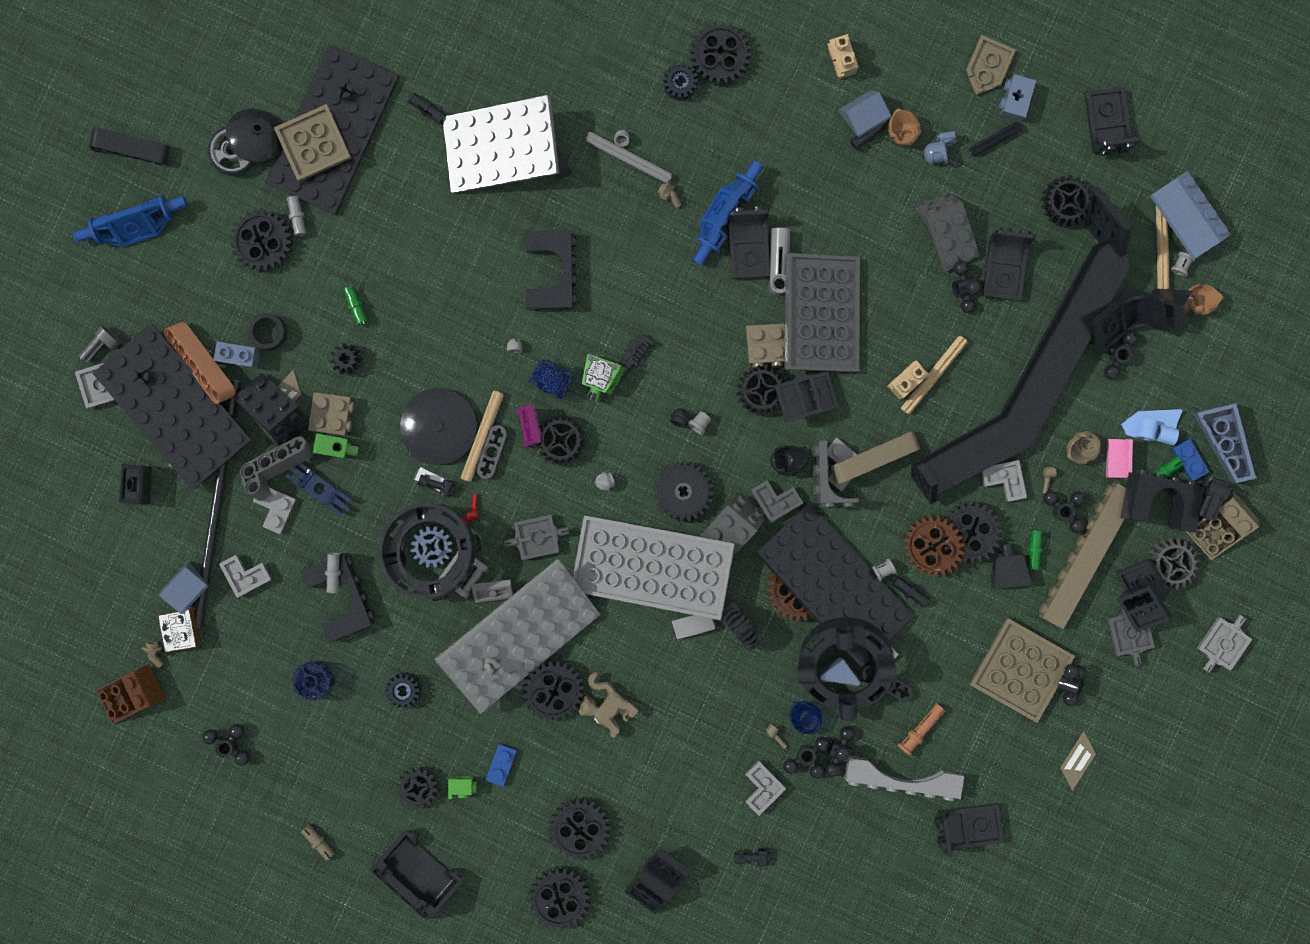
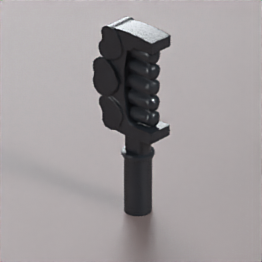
(634, 353)

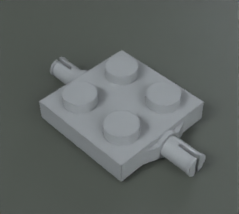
(1224, 643)

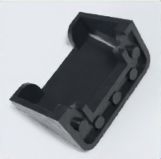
(416, 875)

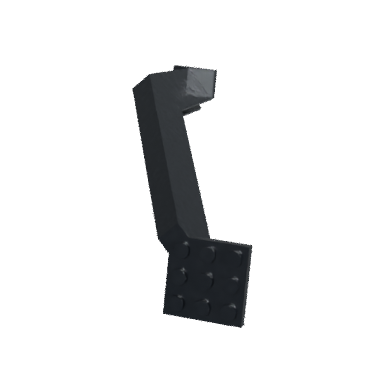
(1049, 365)

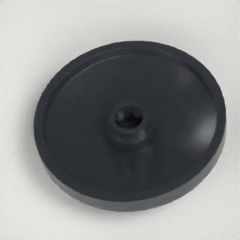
(438, 426)

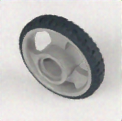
(217, 156)

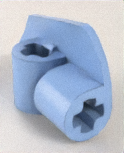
(1154, 425)

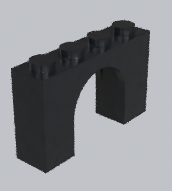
(561, 295)
(1185, 498)
(358, 614)

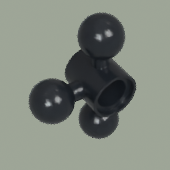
(965, 287)
(1112, 371)
(1076, 499)
(1072, 683)
(236, 732)
(840, 751)
(817, 770)

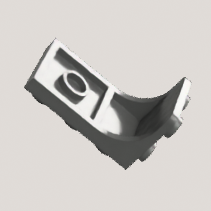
(949, 229)
(822, 488)
(736, 522)

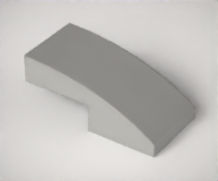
(692, 625)

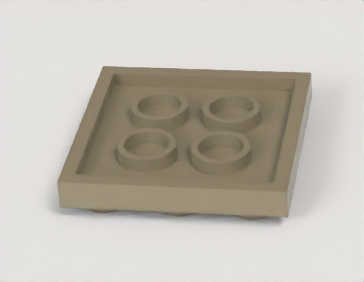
(312, 142)

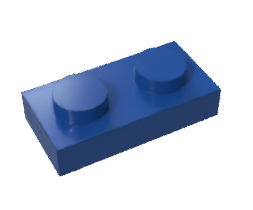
(1193, 463)
(501, 764)

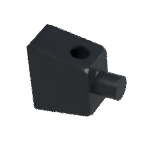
(1009, 569)

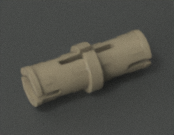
(317, 842)

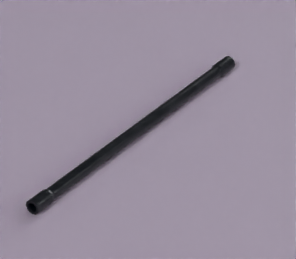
(199, 610)

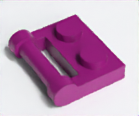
(530, 429)

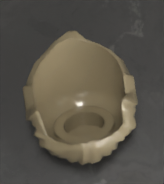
(1083, 447)

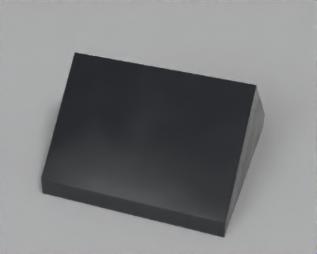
(1177, 306)
(135, 484)

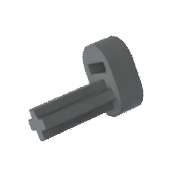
(102, 337)

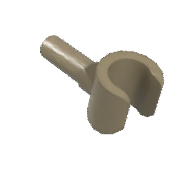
(1048, 473)
(772, 731)

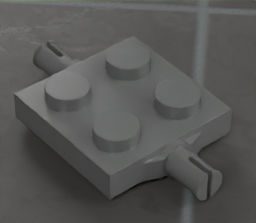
(536, 537)
(1126, 640)

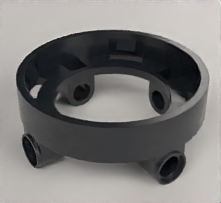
(394, 561)
(844, 633)

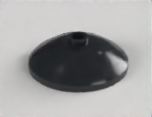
(251, 144)

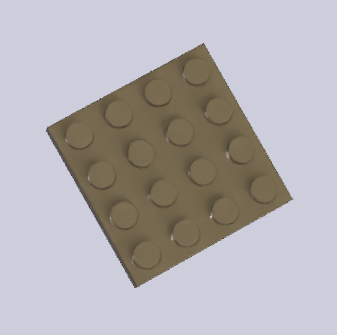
(1021, 670)

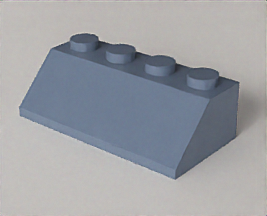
(1190, 215)

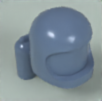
(936, 151)

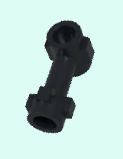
(446, 488)
(762, 857)

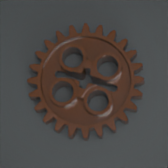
(944, 560)
(781, 606)

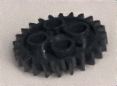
(721, 36)
(245, 248)
(987, 539)
(568, 695)
(567, 841)
(575, 893)

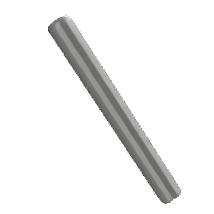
(628, 157)

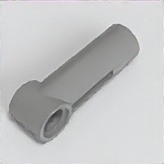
(779, 241)

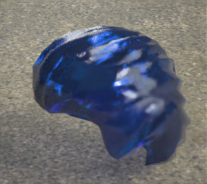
(805, 717)

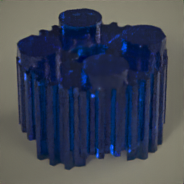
(551, 379)
(303, 676)

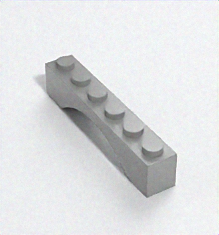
(942, 783)

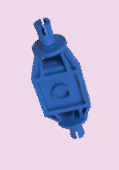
(720, 208)
(131, 224)

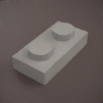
(492, 591)

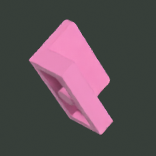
(1119, 458)

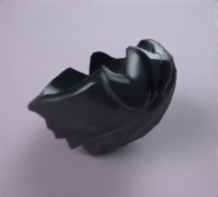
(788, 460)

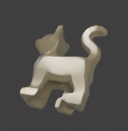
(609, 707)

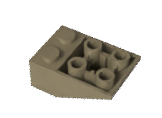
(1231, 525)

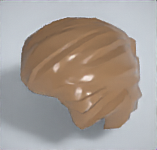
(904, 127)
(1205, 299)

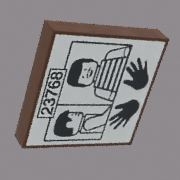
(179, 630)

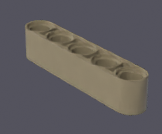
(875, 457)

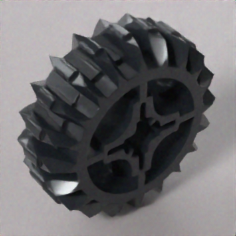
(1061, 196)
(745, 392)
(570, 454)
(741, 627)

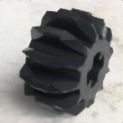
(350, 352)

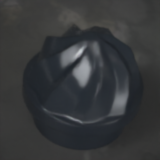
(679, 417)

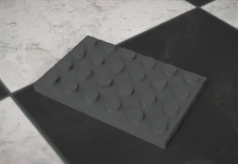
(822, 312)

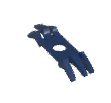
(330, 493)

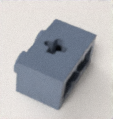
(1023, 88)
(237, 355)

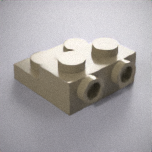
(766, 344)
(331, 414)

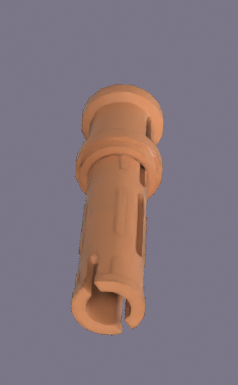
(915, 737)

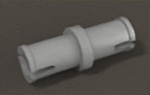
(296, 216)
(333, 572)

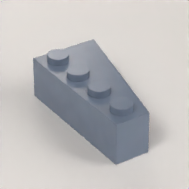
(1227, 438)

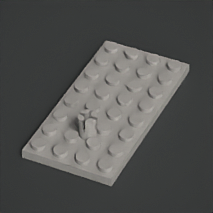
(653, 567)
(518, 636)

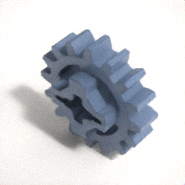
(442, 553)

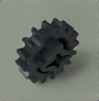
(418, 795)

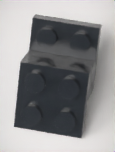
(806, 396)
(1143, 595)
(657, 881)

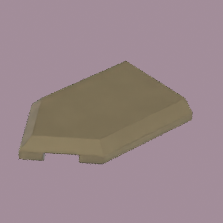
(989, 64)

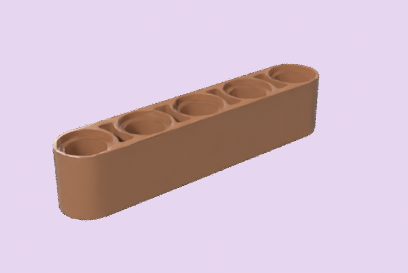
(200, 362)

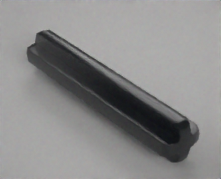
(996, 138)

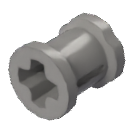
(1182, 264)
(884, 569)

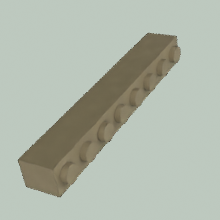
(1085, 559)

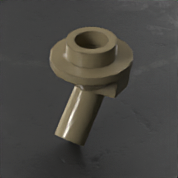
(667, 191)
(152, 649)

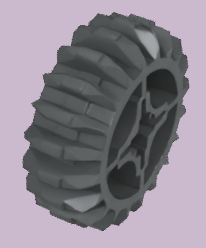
(1168, 570)

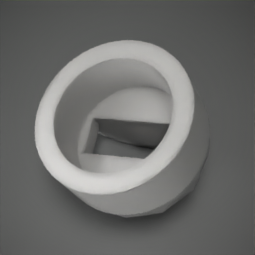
(623, 138)
(514, 346)

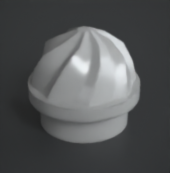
(604, 481)

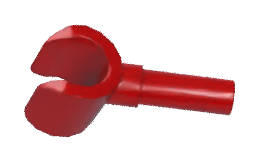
(473, 514)

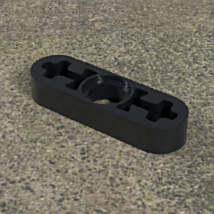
(901, 685)

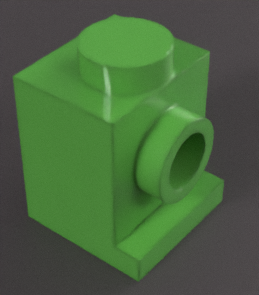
(461, 786)

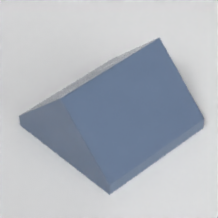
(865, 112)
(184, 588)
(838, 672)

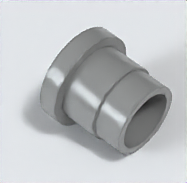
(699, 423)

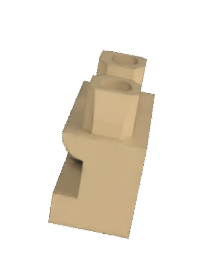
(843, 56)
(908, 380)

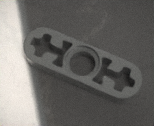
(484, 455)

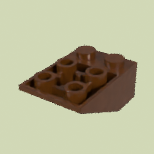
(130, 694)

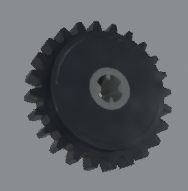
(696, 486)

